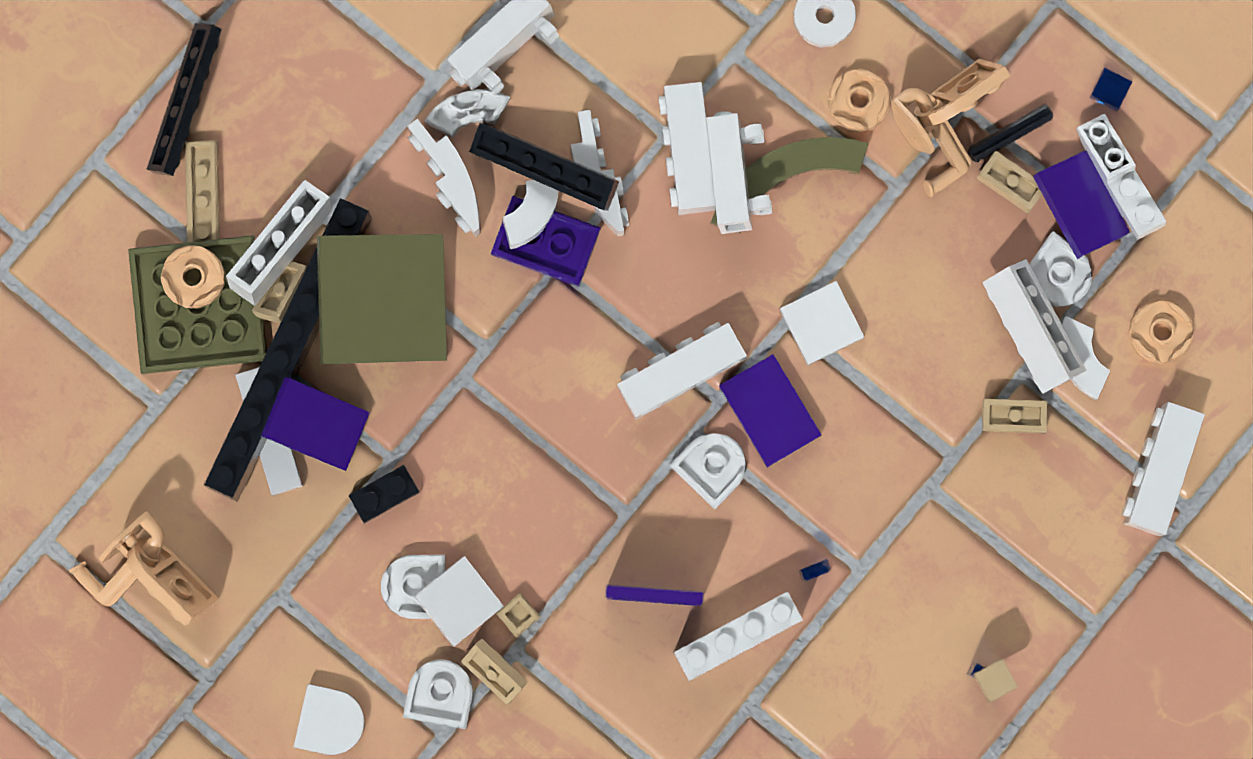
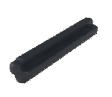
(1010, 133)

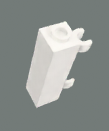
(499, 41)
(729, 172)

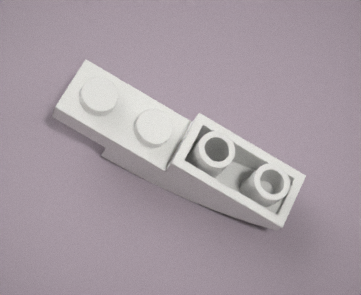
(593, 158)
(1120, 177)
(456, 185)

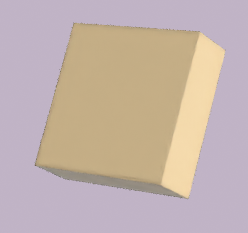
(518, 615)
(995, 680)

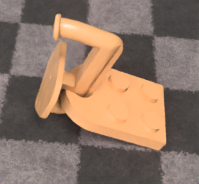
(936, 108)
(155, 568)

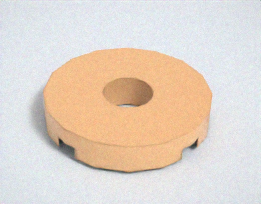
(859, 118)
(174, 277)
(1148, 345)

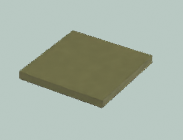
(381, 298)
(191, 337)

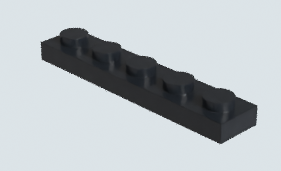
(184, 99)
(544, 166)

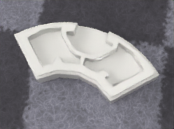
(467, 108)
(531, 215)
(1094, 378)

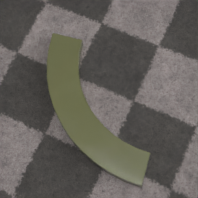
(802, 157)

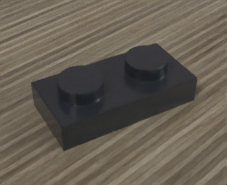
(384, 494)

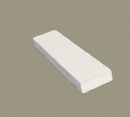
(276, 459)

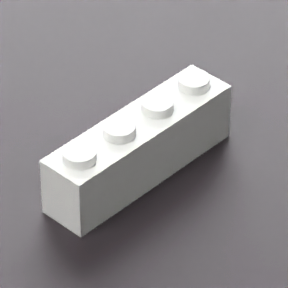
(689, 148)
(279, 242)
(1034, 326)
(682, 370)
(1163, 468)
(738, 636)

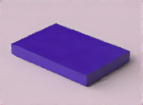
(1081, 204)
(557, 252)
(770, 410)
(315, 424)
(654, 595)

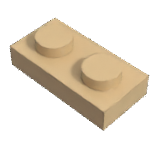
(1010, 182)
(278, 297)
(1014, 416)
(494, 671)

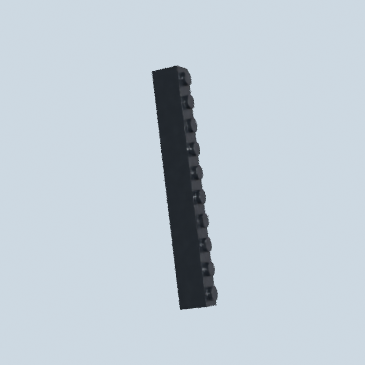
(282, 360)

